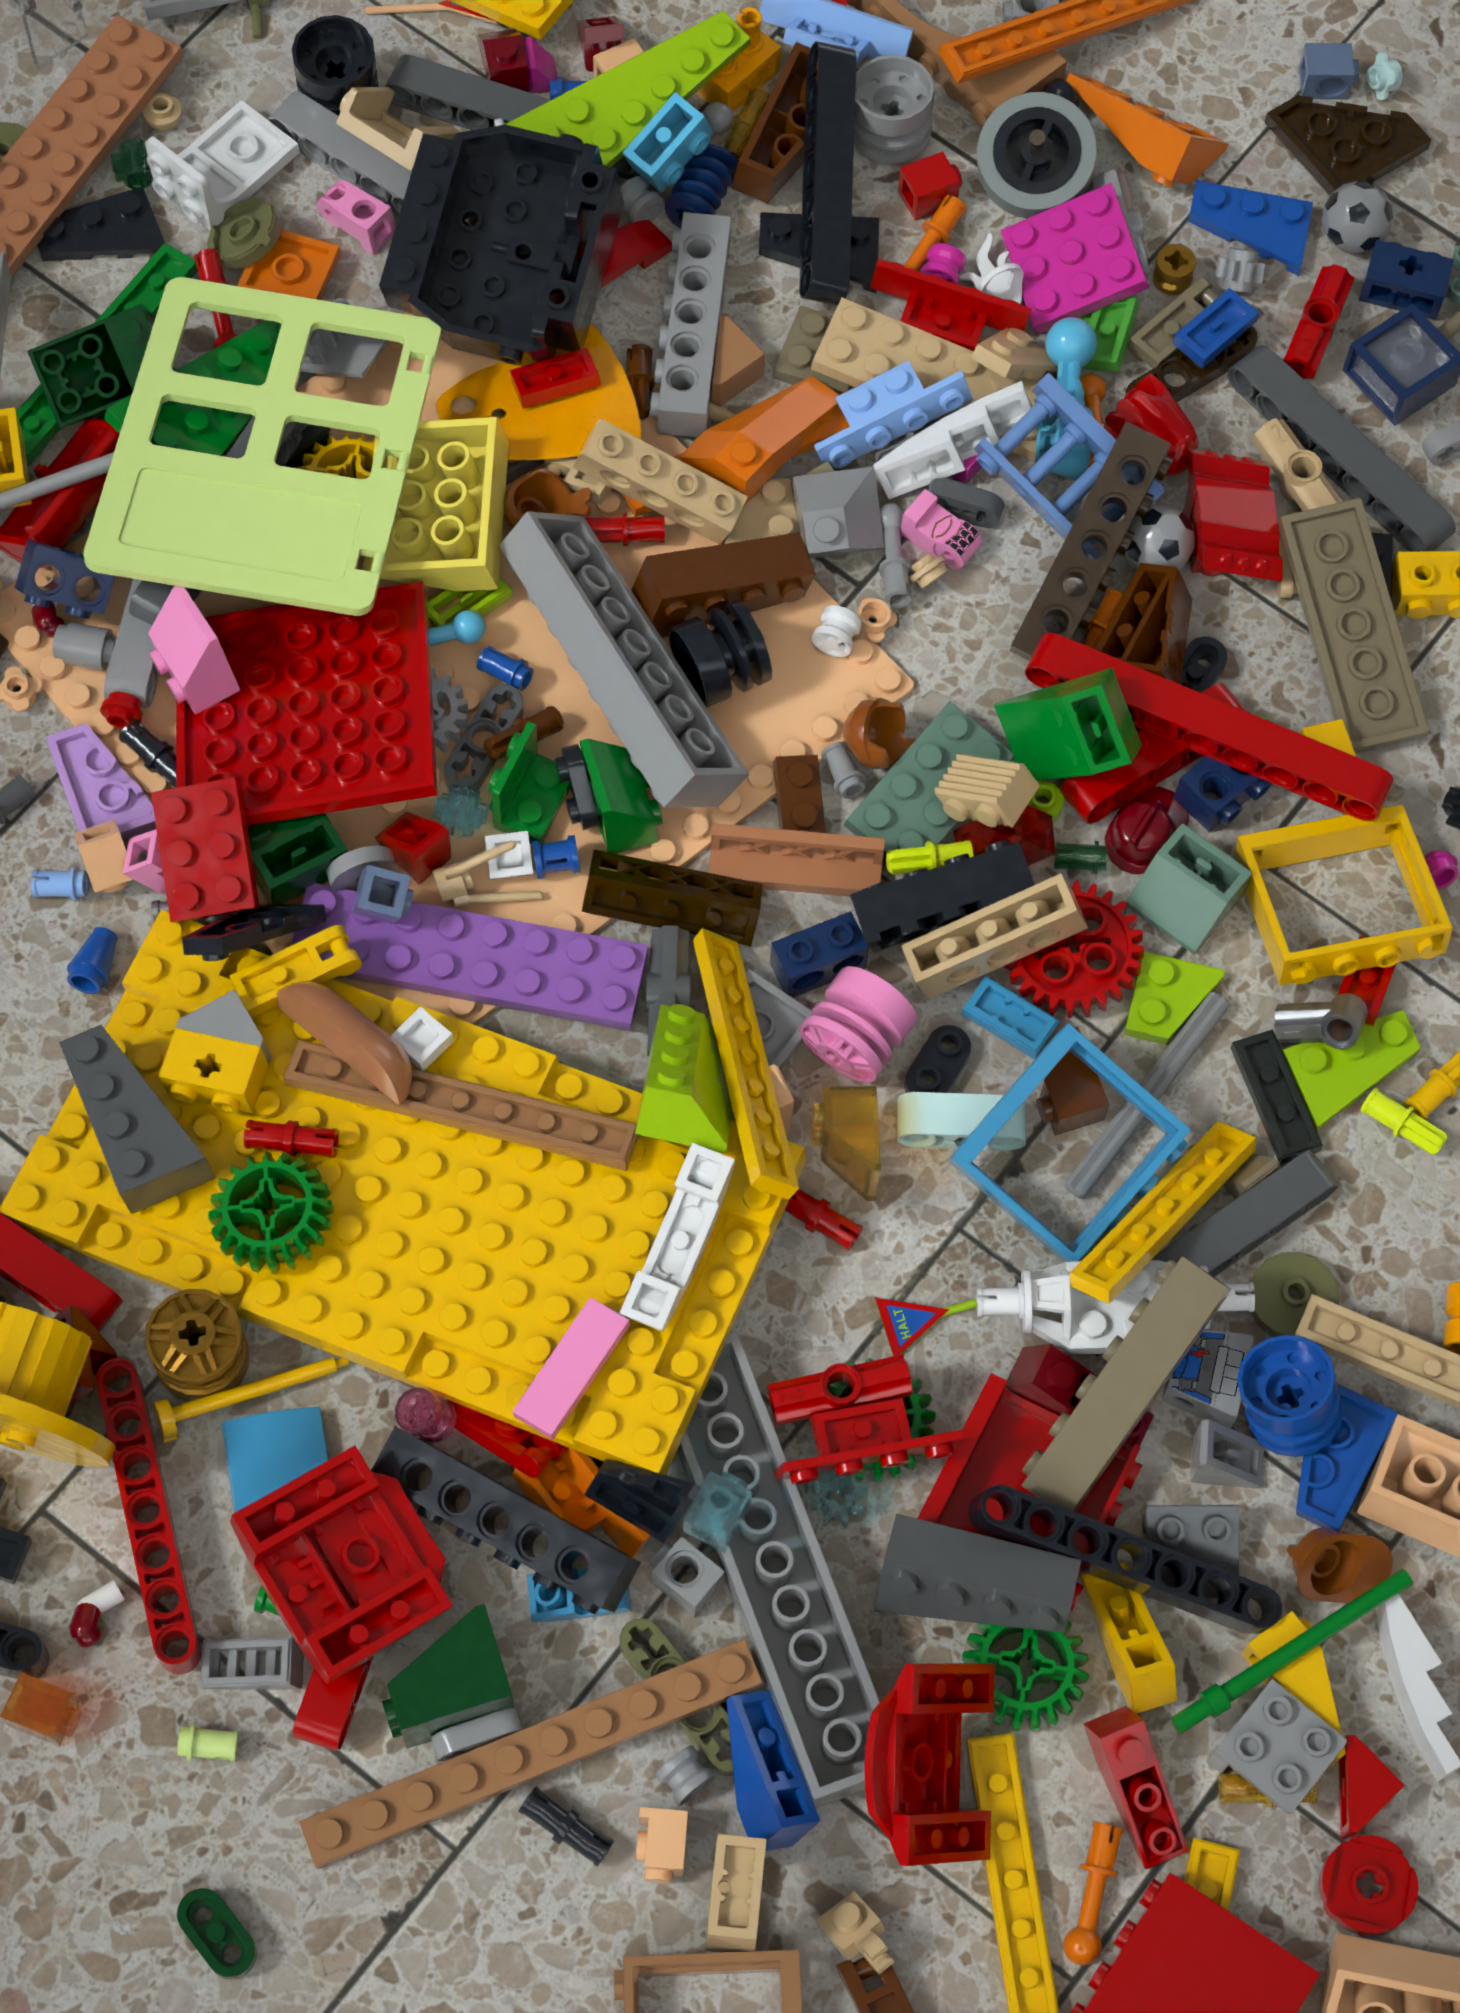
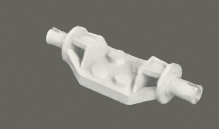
(1086, 1322)

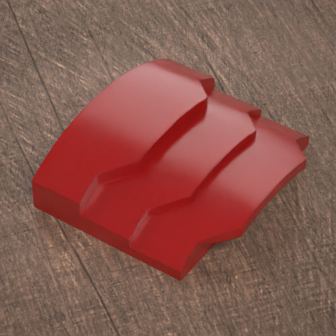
(343, 1562)
(917, 1761)

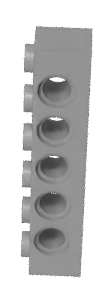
(696, 299)

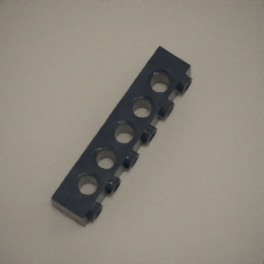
(608, 1567)

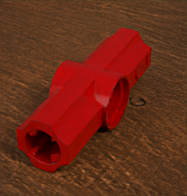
(1324, 307)
(869, 1382)

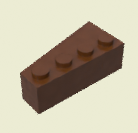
(778, 138)
(701, 579)

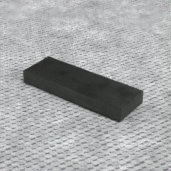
(1276, 1096)

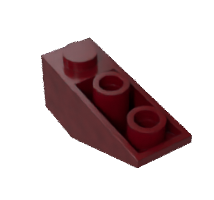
(1051, 1381)

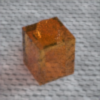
(42, 1710)

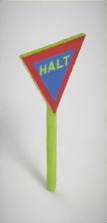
(908, 1321)

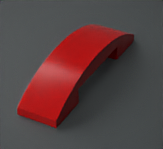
(633, 245)

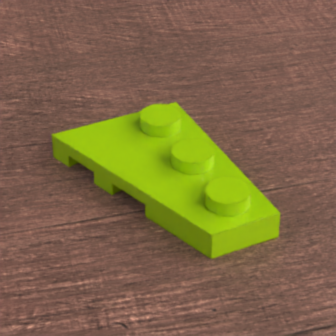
(1338, 1077)

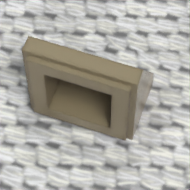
(1250, 1173)

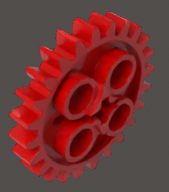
(1082, 984)

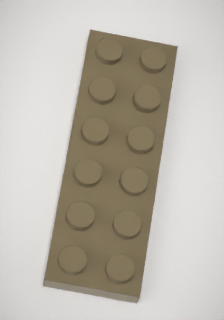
(1353, 624)

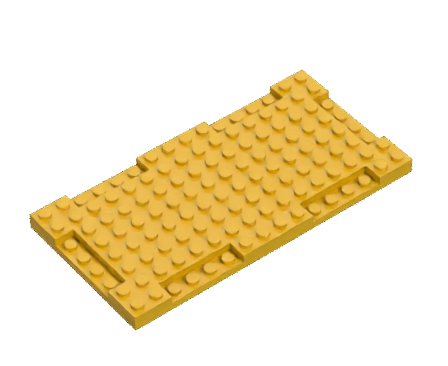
(444, 1245)

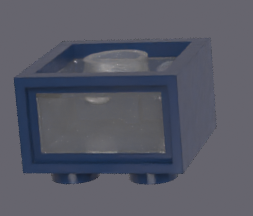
(1403, 364)

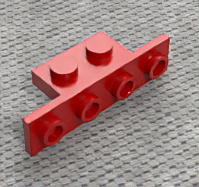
(945, 307)
(864, 1436)

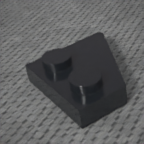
(642, 1497)

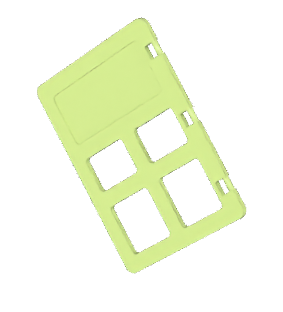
(246, 520)

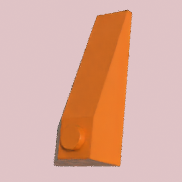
(1164, 146)
(761, 439)

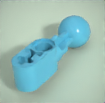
(1069, 346)

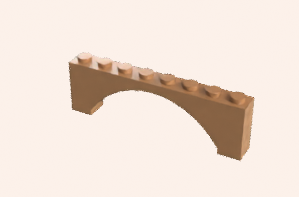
(978, 94)

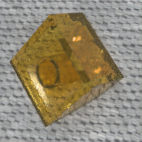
(849, 1136)

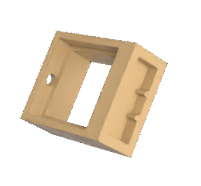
(735, 1894)

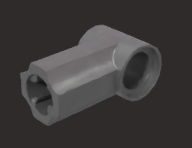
(1321, 1021)

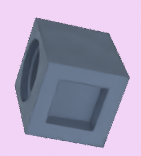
(1328, 70)

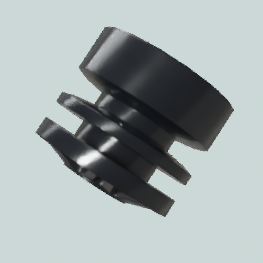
(333, 58)
(723, 653)

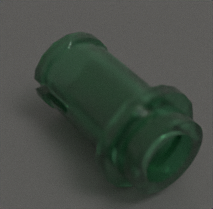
(1081, 856)

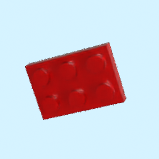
(205, 850)

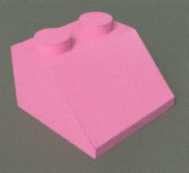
(190, 654)

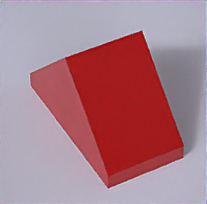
(417, 844)
(1363, 1786)

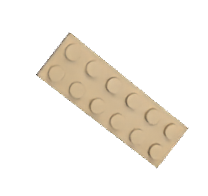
(868, 343)

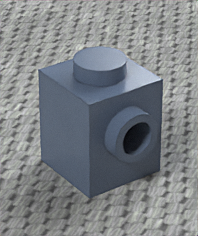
(382, 894)

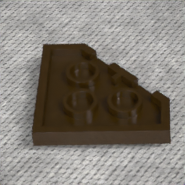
(1345, 140)

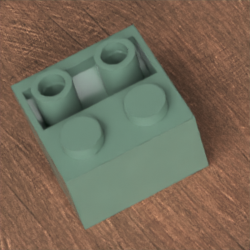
(1189, 888)

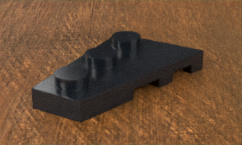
(107, 226)
(782, 242)

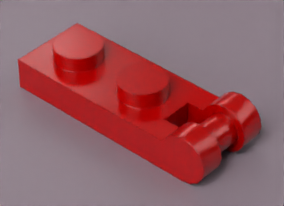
(512, 1444)

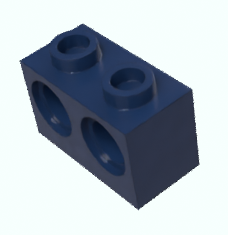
(68, 570)
(1223, 781)
(818, 954)

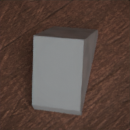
(225, 1019)
(1225, 1457)

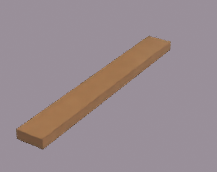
(473, 1109)

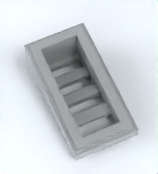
(291, 1664)

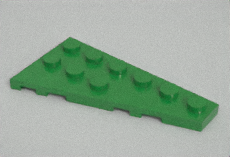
(208, 429)

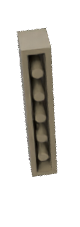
(1126, 1385)

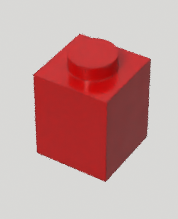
(927, 183)

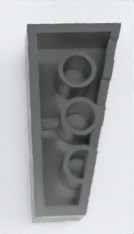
(137, 1133)
(974, 1578)

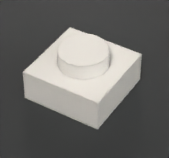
(514, 862)
(423, 1038)

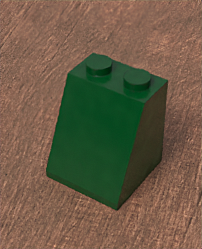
(449, 1682)

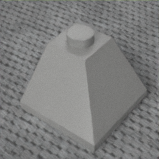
(838, 512)

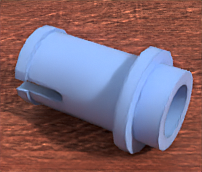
(60, 883)

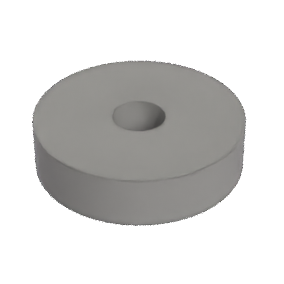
(346, 869)

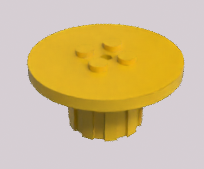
(37, 1380)

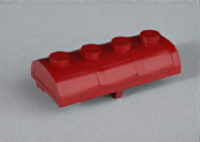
(62, 513)

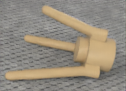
(455, 880)

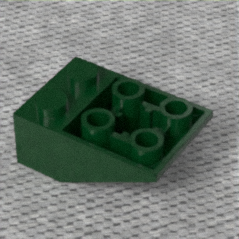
(93, 365)
(293, 855)

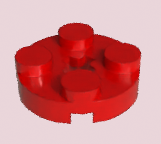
(1390, 1869)

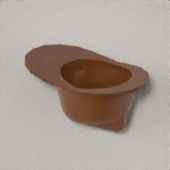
(1339, 1564)

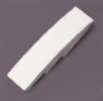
(945, 444)
(1409, 1664)

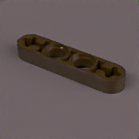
(1193, 374)

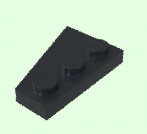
(250, 928)

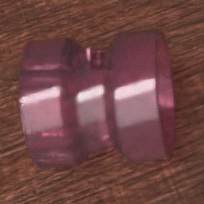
(420, 1406)

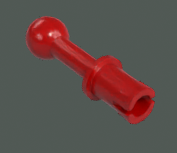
(210, 269)

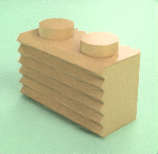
(986, 790)

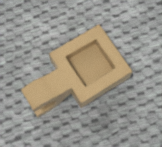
(856, 1929)

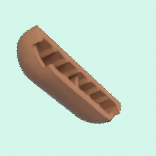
(349, 1036)

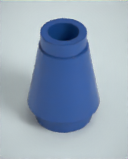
(93, 962)

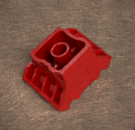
(1232, 516)

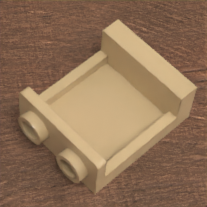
(367, 117)

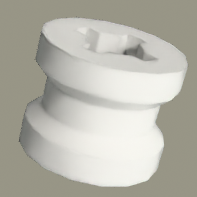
(836, 631)

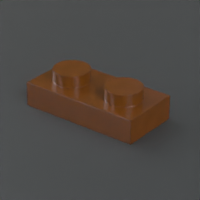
(799, 793)

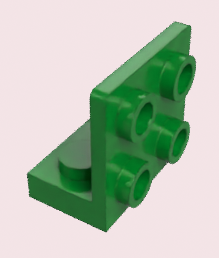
(527, 789)

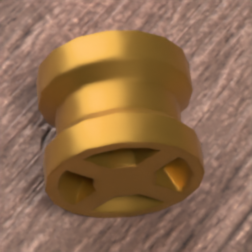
(1166, 276)

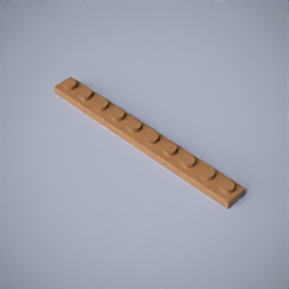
(530, 1754)

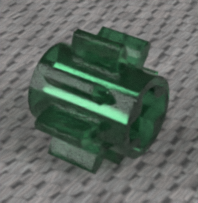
(132, 164)

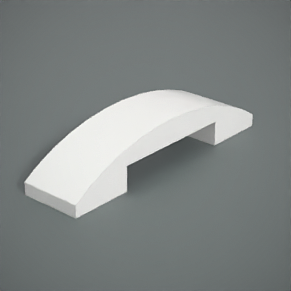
(681, 1238)

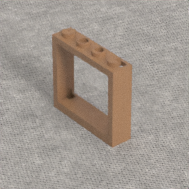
(782, 1961)

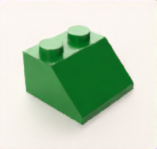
(620, 797)

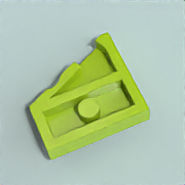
(1167, 996)

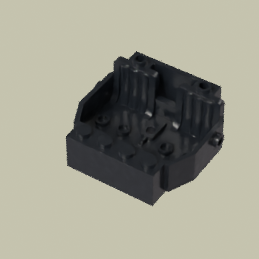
(527, 196)

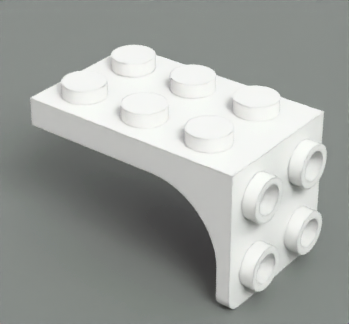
(221, 164)

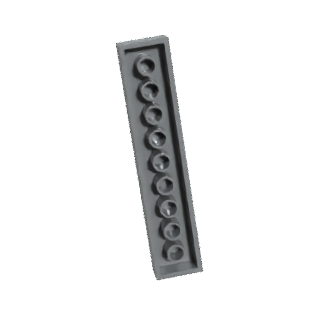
(783, 1585)

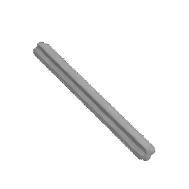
(1156, 1083)

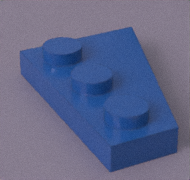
(1260, 220)
(1339, 1470)

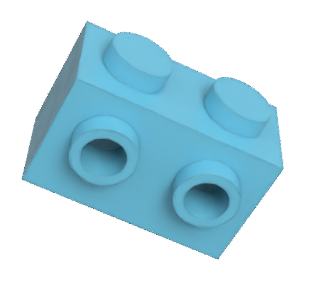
(668, 143)

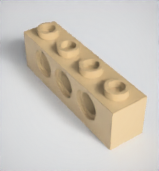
(660, 481)
(994, 936)

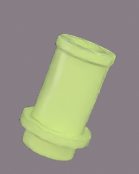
(207, 1743)

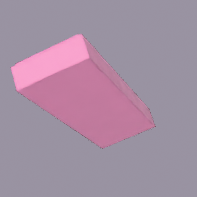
(571, 1368)

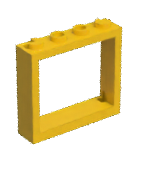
(1334, 838)

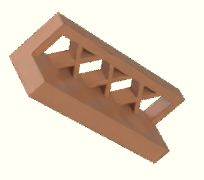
(796, 859)

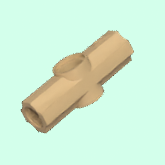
(1288, 458)

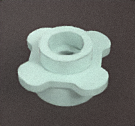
(1384, 76)

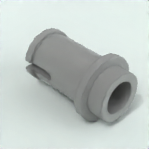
(848, 780)

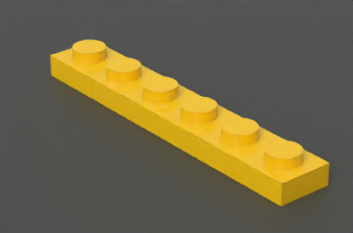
(1162, 1212)

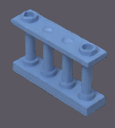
(1079, 430)

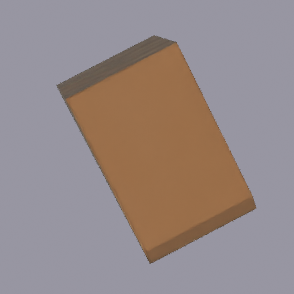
(737, 362)

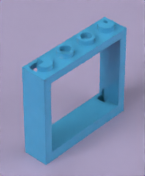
(1138, 1182)

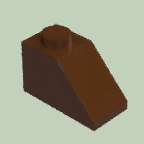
(1071, 1096)

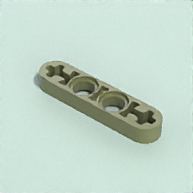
(638, 1658)

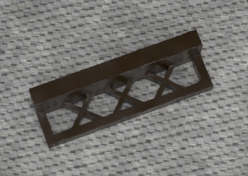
(671, 901)

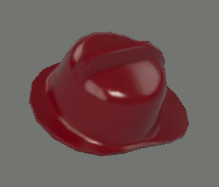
(1143, 828)

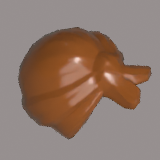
(543, 493)
(876, 733)

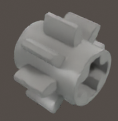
(1240, 269)

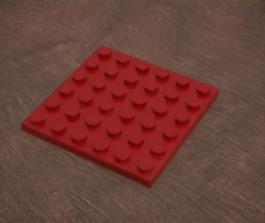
(324, 711)

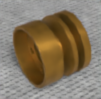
(201, 1369)

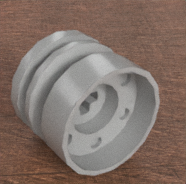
(893, 109)

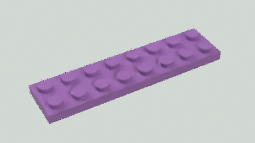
(490, 960)

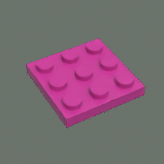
(1075, 258)

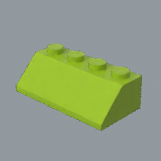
(685, 1083)

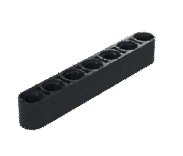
(827, 173)
(1146, 1556)

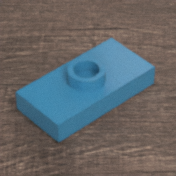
(1010, 1017)

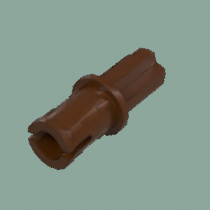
(640, 376)
(548, 723)

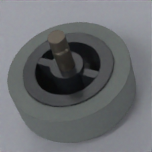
(1036, 153)

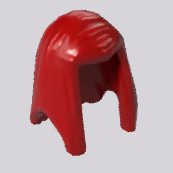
(1157, 412)

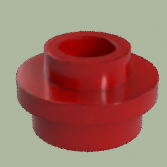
(121, 709)

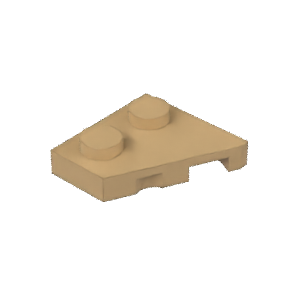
(1014, 355)
(767, 513)

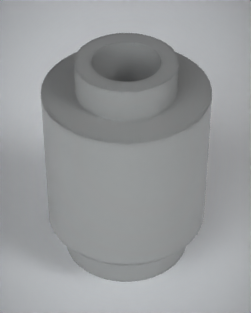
(84, 645)

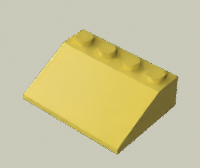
(450, 507)

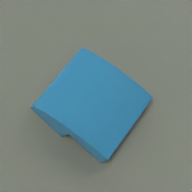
(271, 1451)

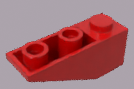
(1136, 1785)

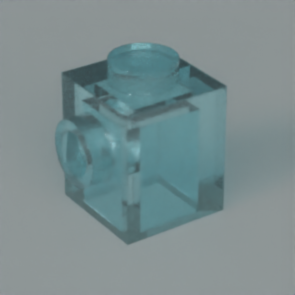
(718, 1510)

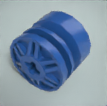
(1284, 1374)

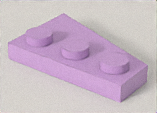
(97, 784)

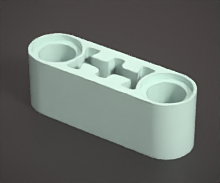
(949, 1118)

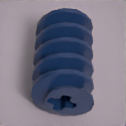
(702, 184)

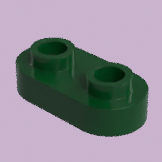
(217, 1934)

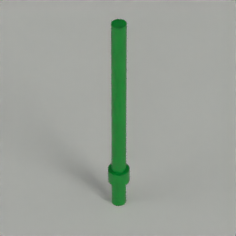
(1217, 1698)

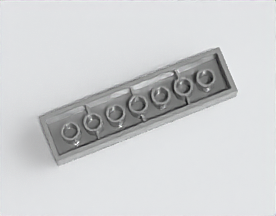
(623, 661)

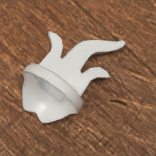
(999, 280)

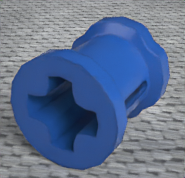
(556, 856)

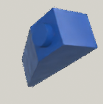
(766, 1773)

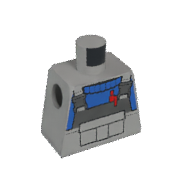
(1208, 1377)

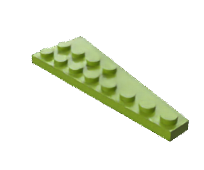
(624, 99)

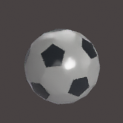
(1357, 216)
(1162, 538)

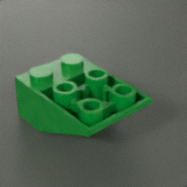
(1071, 727)

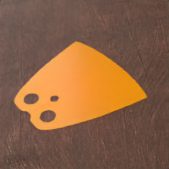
(556, 426)

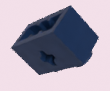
(1406, 276)

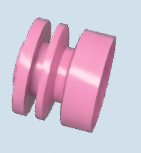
(858, 1024)

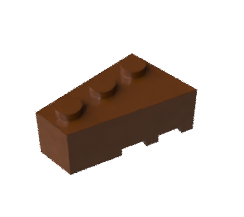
(1151, 622)

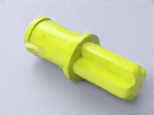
(929, 857)
(1404, 1122)

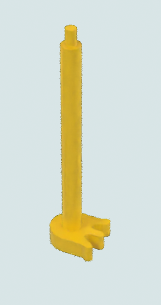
(168, 1416)

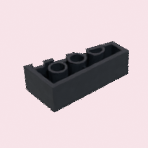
(938, 896)

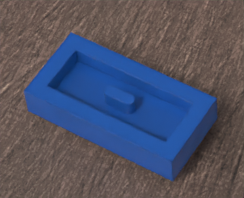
(1215, 328)

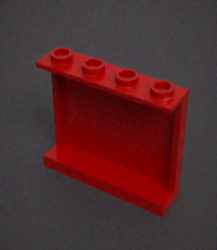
(996, 1446)
(1195, 1960)

